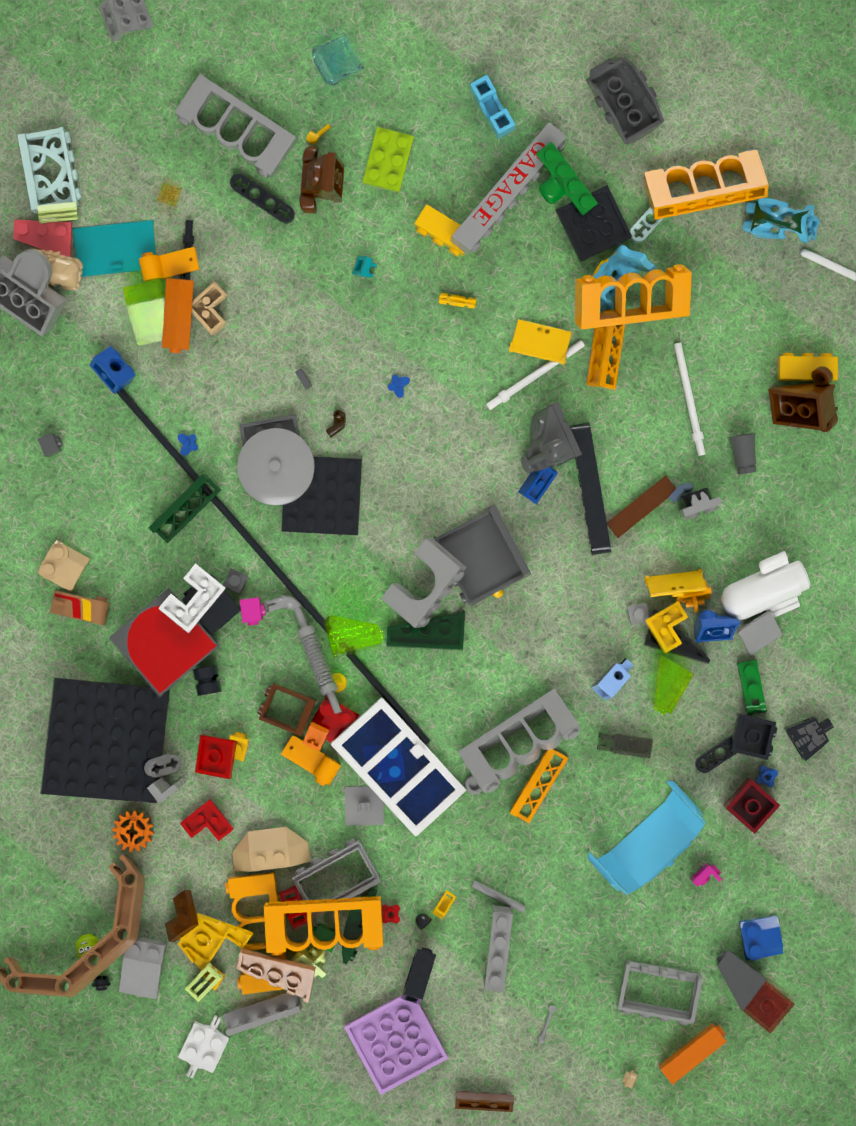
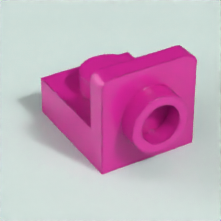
(702, 875)

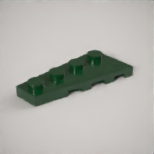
(439, 633)

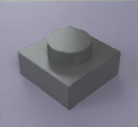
(235, 580)

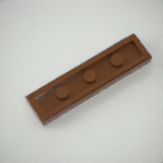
(641, 506)

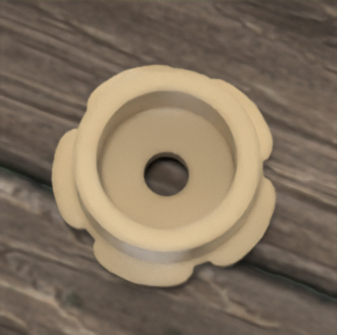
(630, 1079)

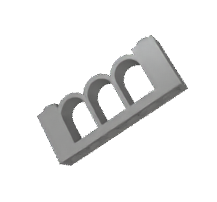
(197, 99)
(565, 727)

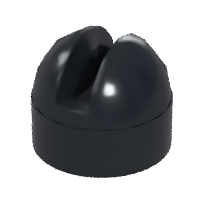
(422, 921)

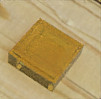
(169, 194)

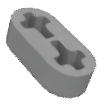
(162, 761)

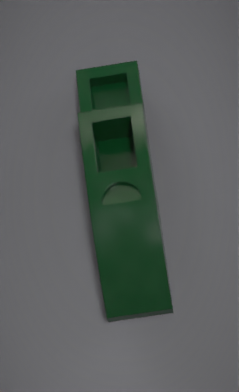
(353, 929)

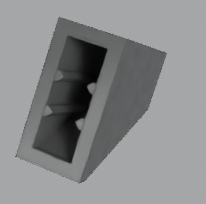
(740, 977)

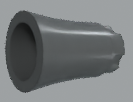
(744, 452)

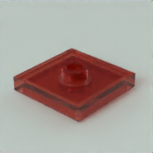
(768, 1007)

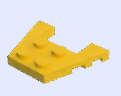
(207, 938)

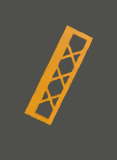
(601, 350)
(532, 781)

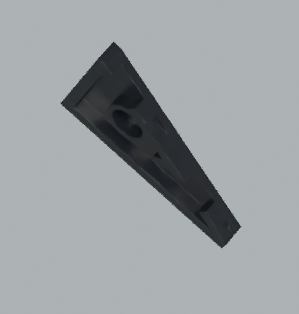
(685, 650)

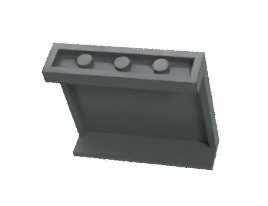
(488, 554)

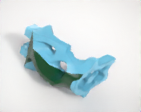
(802, 222)

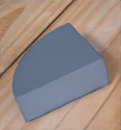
(686, 487)

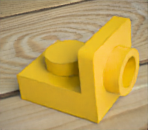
(241, 746)

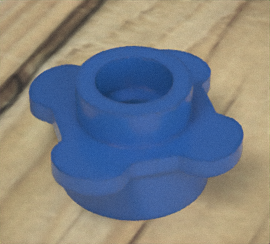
(765, 771)

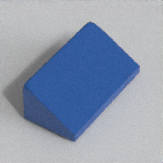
(537, 484)

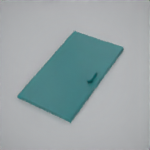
(111, 246)

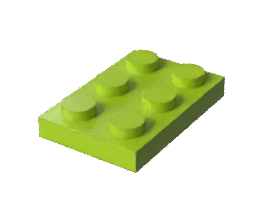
(388, 159)

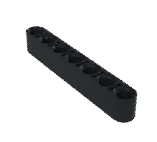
(591, 490)

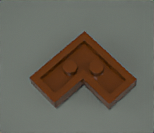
(186, 917)

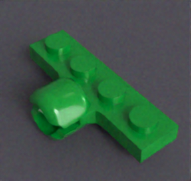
(563, 181)

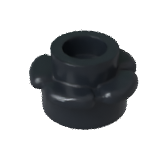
(101, 984)

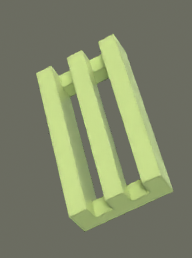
(57, 212)
(213, 972)

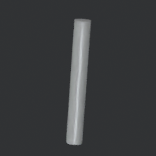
(498, 896)

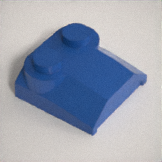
(714, 627)
(761, 937)

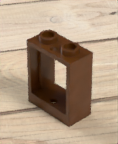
(263, 709)

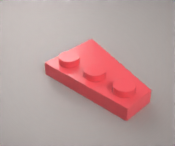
(45, 236)

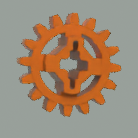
(124, 830)

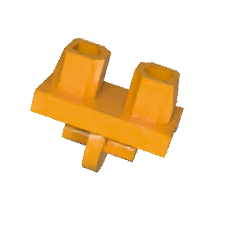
(695, 599)

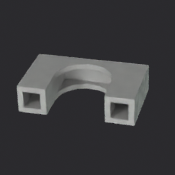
(446, 571)

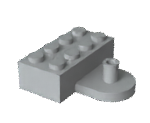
(26, 291)

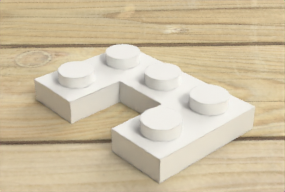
(189, 615)

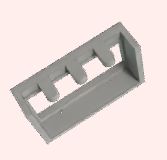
(334, 855)
(498, 948)
(662, 1013)

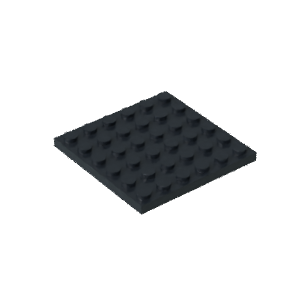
(102, 740)

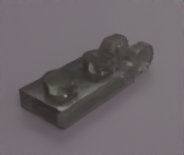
(627, 745)

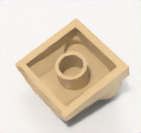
(63, 565)

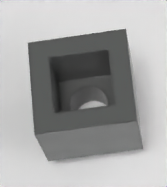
(50, 444)

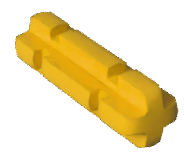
(456, 300)

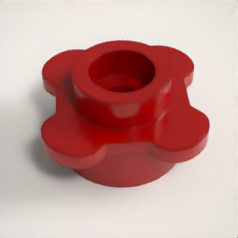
(386, 910)

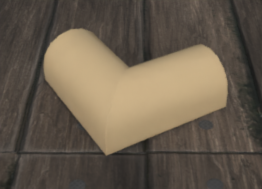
(204, 306)

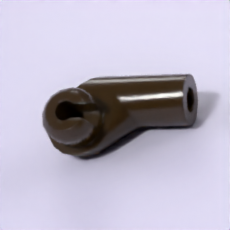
(338, 424)

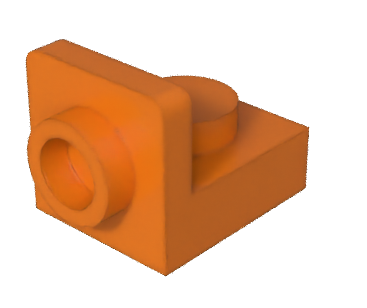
(315, 736)

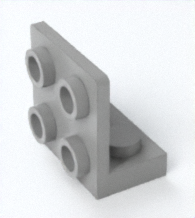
(124, 17)

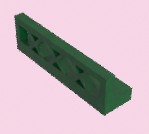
(177, 506)

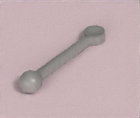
(541, 1039)

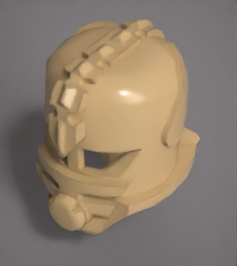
(65, 270)

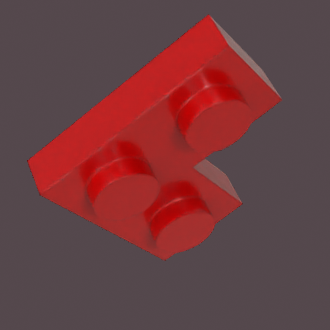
(207, 816)

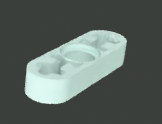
(637, 226)

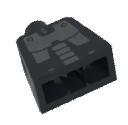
(809, 736)

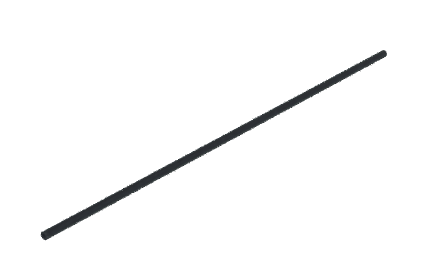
(270, 563)

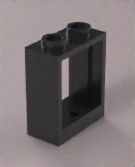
(418, 975)

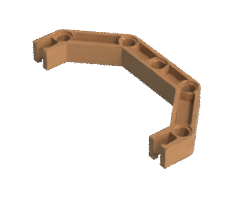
(107, 949)

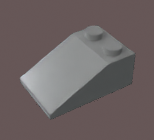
(143, 968)

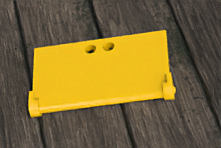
(545, 343)
(675, 584)

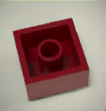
(751, 805)

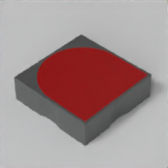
(161, 647)

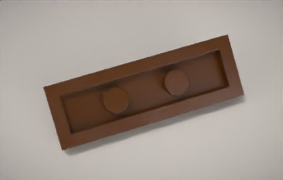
(484, 1101)

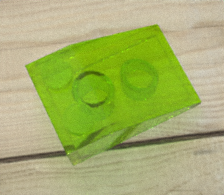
(146, 310)

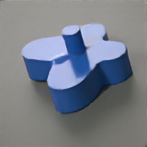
(398, 384)
(188, 443)

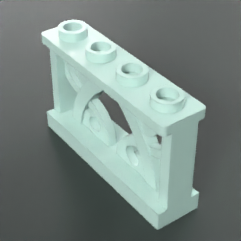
(30, 151)

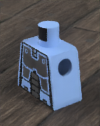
(607, 684)

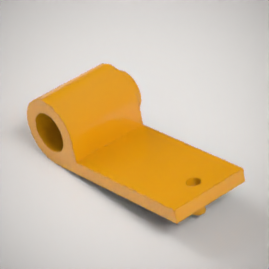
(169, 264)
(314, 761)

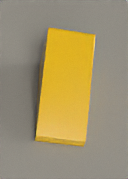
(444, 905)

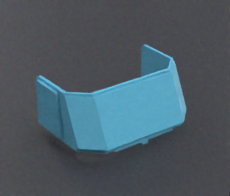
(652, 843)

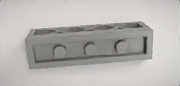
(162, 789)
(261, 1013)

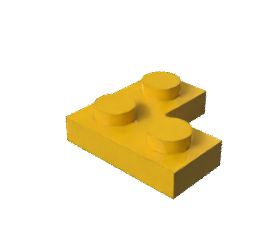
(662, 626)

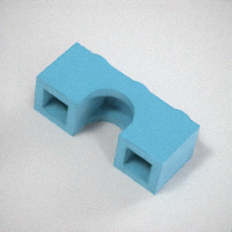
(491, 107)

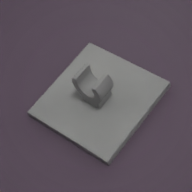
(760, 632)
(363, 807)

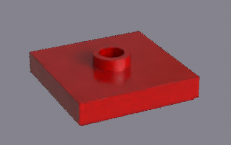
(215, 756)

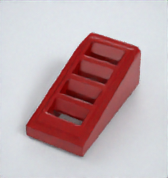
(301, 922)

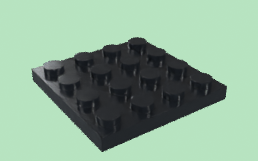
(330, 502)

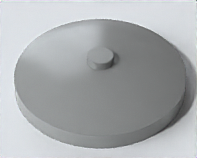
(276, 466)

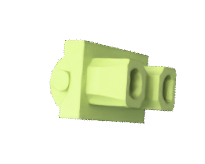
(313, 958)

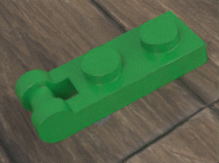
(751, 686)

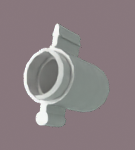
(769, 589)

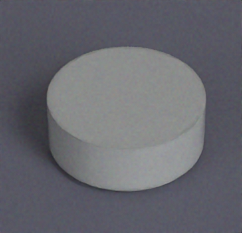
(472, 785)

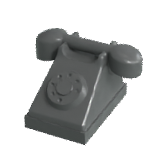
(550, 440)

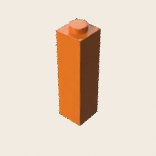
(177, 315)
(693, 1053)

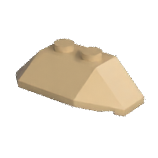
(270, 850)

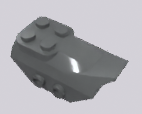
(625, 99)

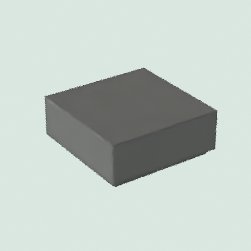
(303, 378)

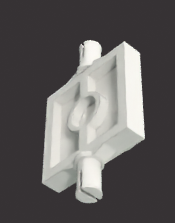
(203, 1046)

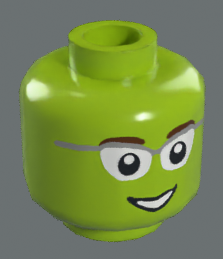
(84, 944)

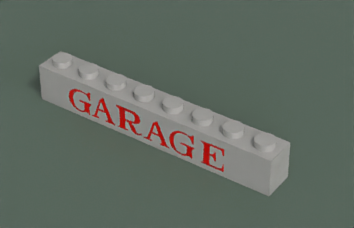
(505, 192)

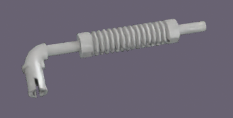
(311, 647)

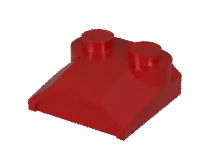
(334, 722)

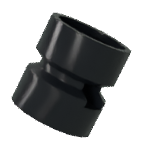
(207, 680)

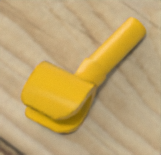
(313, 138)

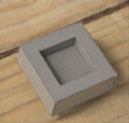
(638, 613)

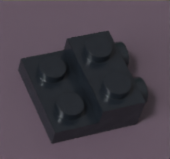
(753, 736)

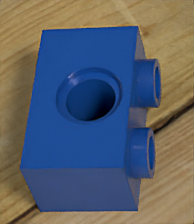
(113, 379)

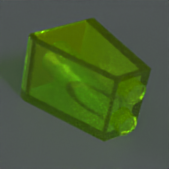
(351, 635)
(668, 684)

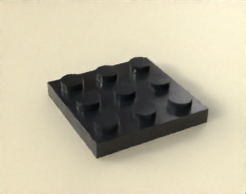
(597, 229)

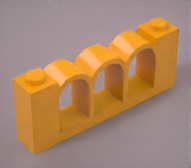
(746, 164)
(589, 291)
(247, 886)
(275, 923)

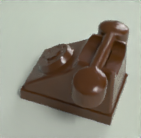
(320, 179)
(806, 404)

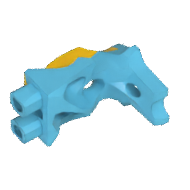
(623, 262)

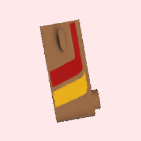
(80, 607)

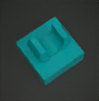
(362, 266)

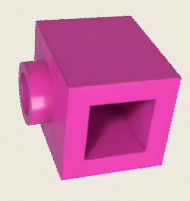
(252, 611)

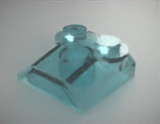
(336, 60)

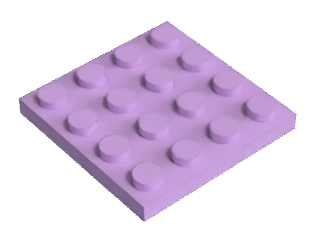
(395, 1043)

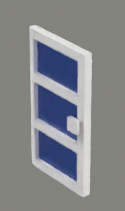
(398, 767)

